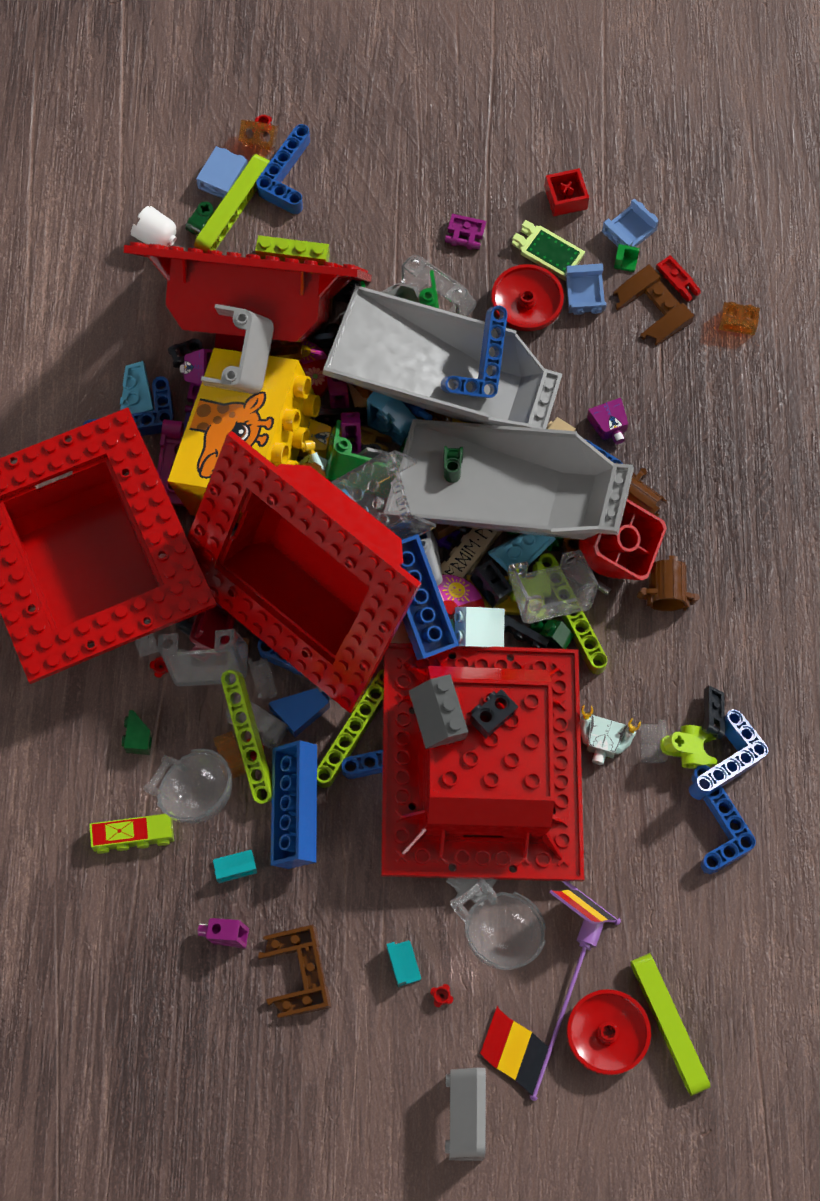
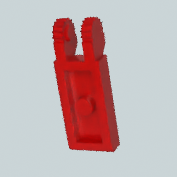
(678, 277)

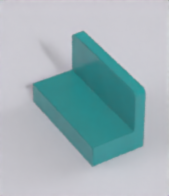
(234, 866)
(403, 963)

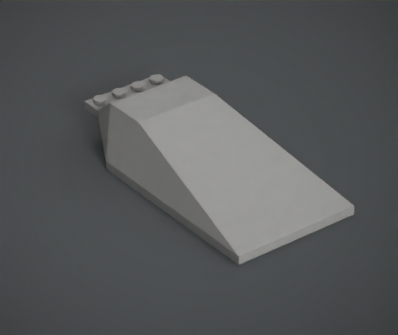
(410, 347)
(515, 480)

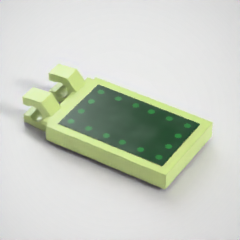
(547, 249)

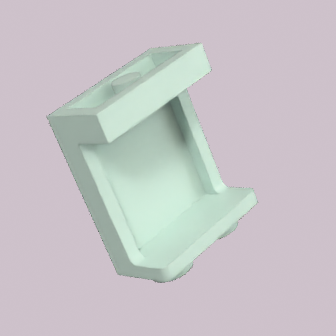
(479, 626)

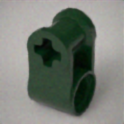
(199, 218)
(452, 461)

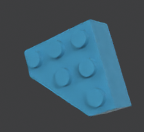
(389, 417)

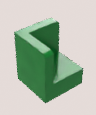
(626, 258)

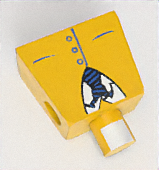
(320, 435)

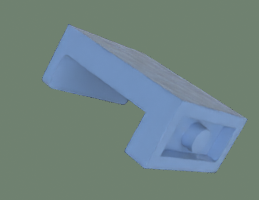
(220, 172)
(631, 225)
(585, 289)

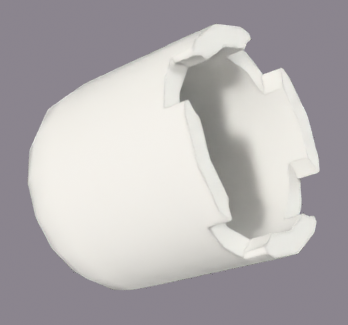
(154, 228)

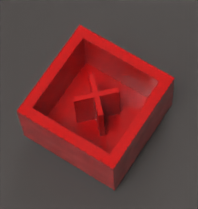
(566, 192)

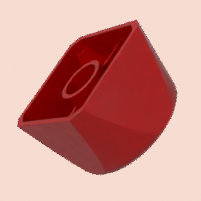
(631, 551)

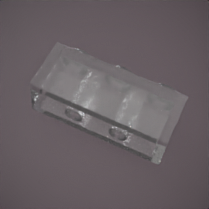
(269, 727)

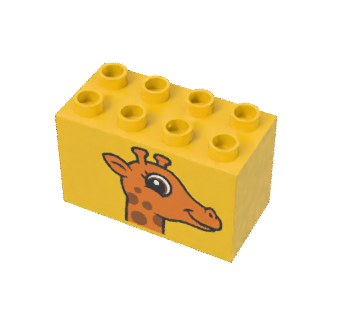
(268, 421)

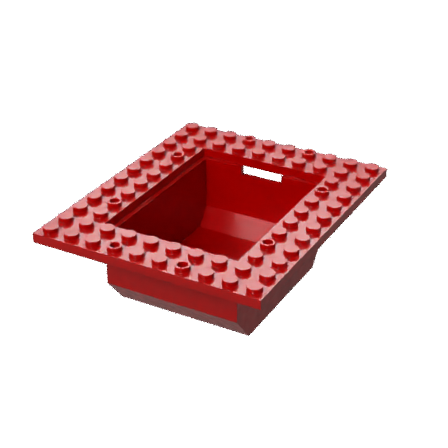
(285, 291)
(90, 548)
(302, 568)
(480, 783)

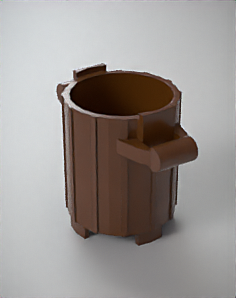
(644, 495)
(668, 586)

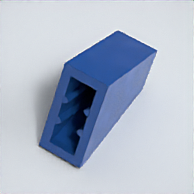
(300, 709)

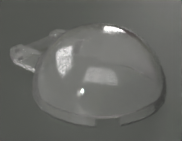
(193, 787)
(502, 927)

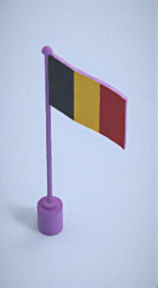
(584, 905)
(519, 1050)

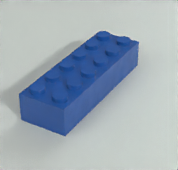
(426, 617)
(294, 805)

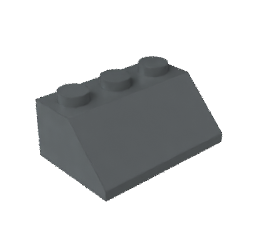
(438, 712)

